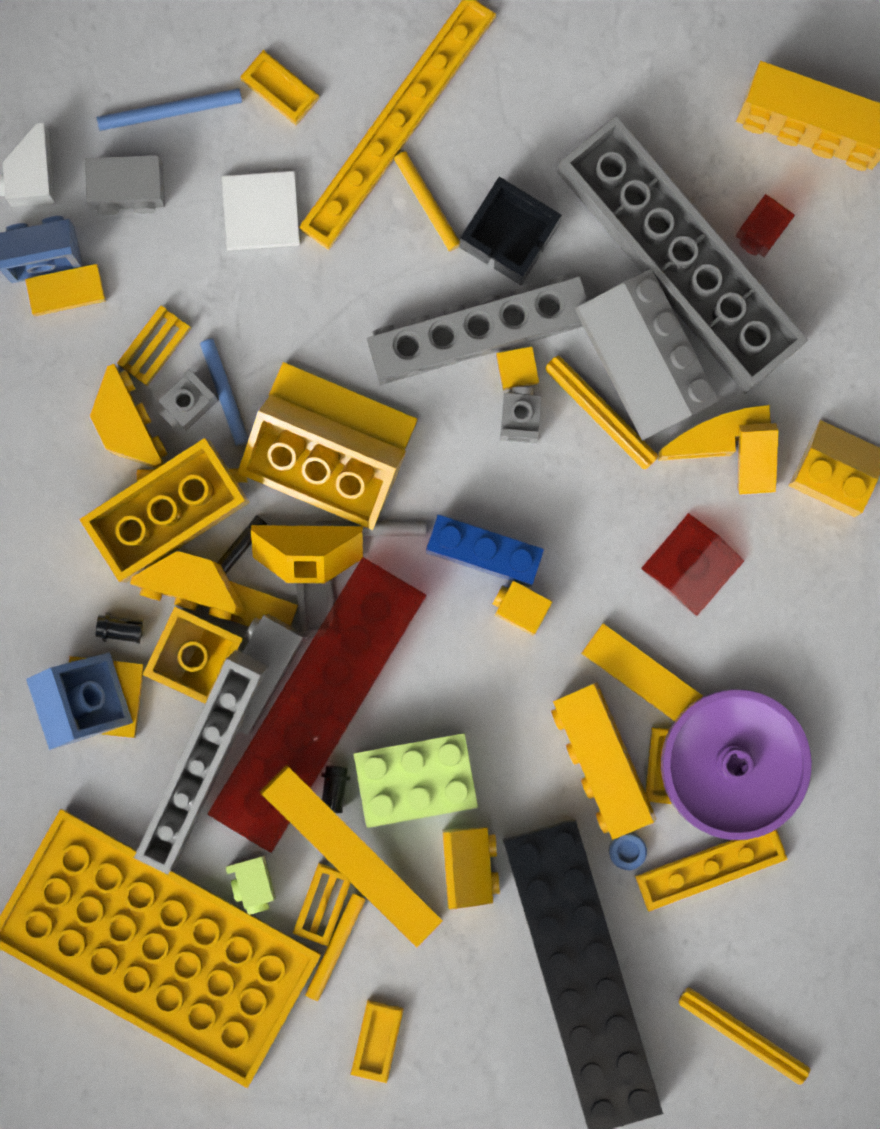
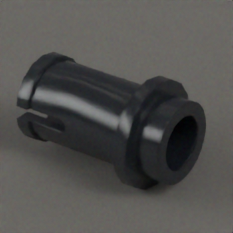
(119, 628)
(334, 787)

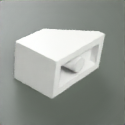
(29, 171)

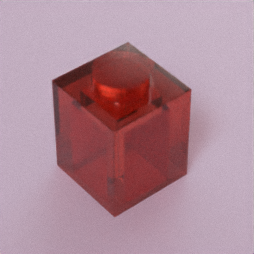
(764, 226)

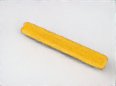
(601, 412)
(744, 1036)

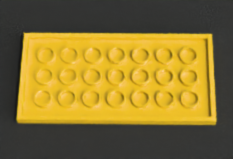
(154, 948)

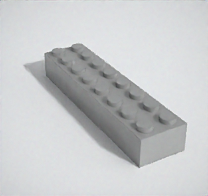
(689, 259)

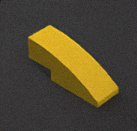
(714, 436)

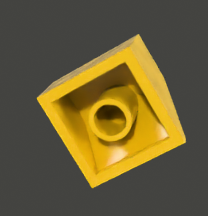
(838, 469)
(190, 654)
(469, 868)

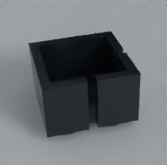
(510, 230)

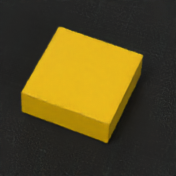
(517, 368)

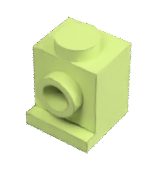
(252, 884)

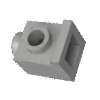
(201, 401)
(517, 429)

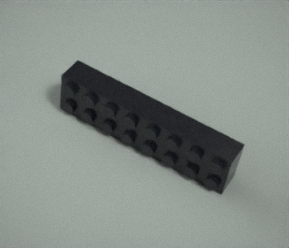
(582, 976)

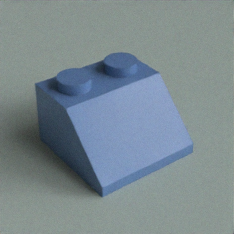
(38, 249)
(79, 700)

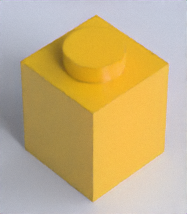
(521, 607)

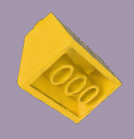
(320, 461)

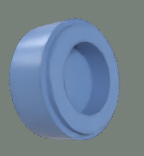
(628, 851)

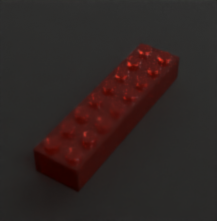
(319, 699)

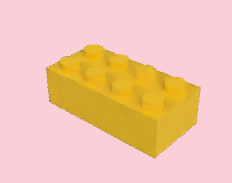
(812, 116)
(164, 510)

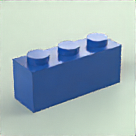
(484, 550)

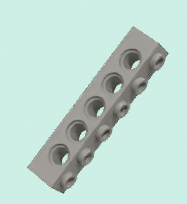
(393, 366)
(201, 761)

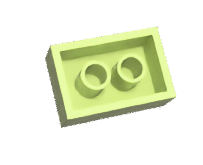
(415, 780)

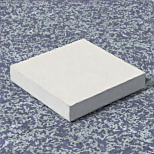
(260, 210)

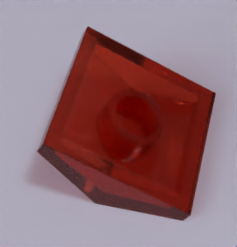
(692, 564)

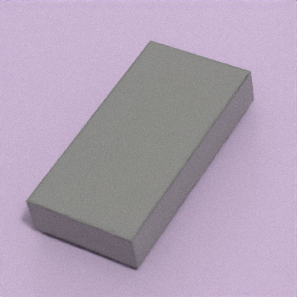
(314, 605)

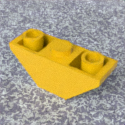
(124, 423)
(307, 552)
(192, 583)

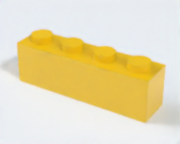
(604, 760)

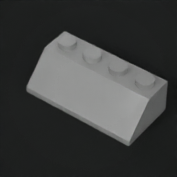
(646, 354)

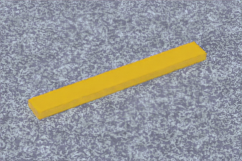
(397, 122)

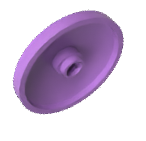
(736, 764)

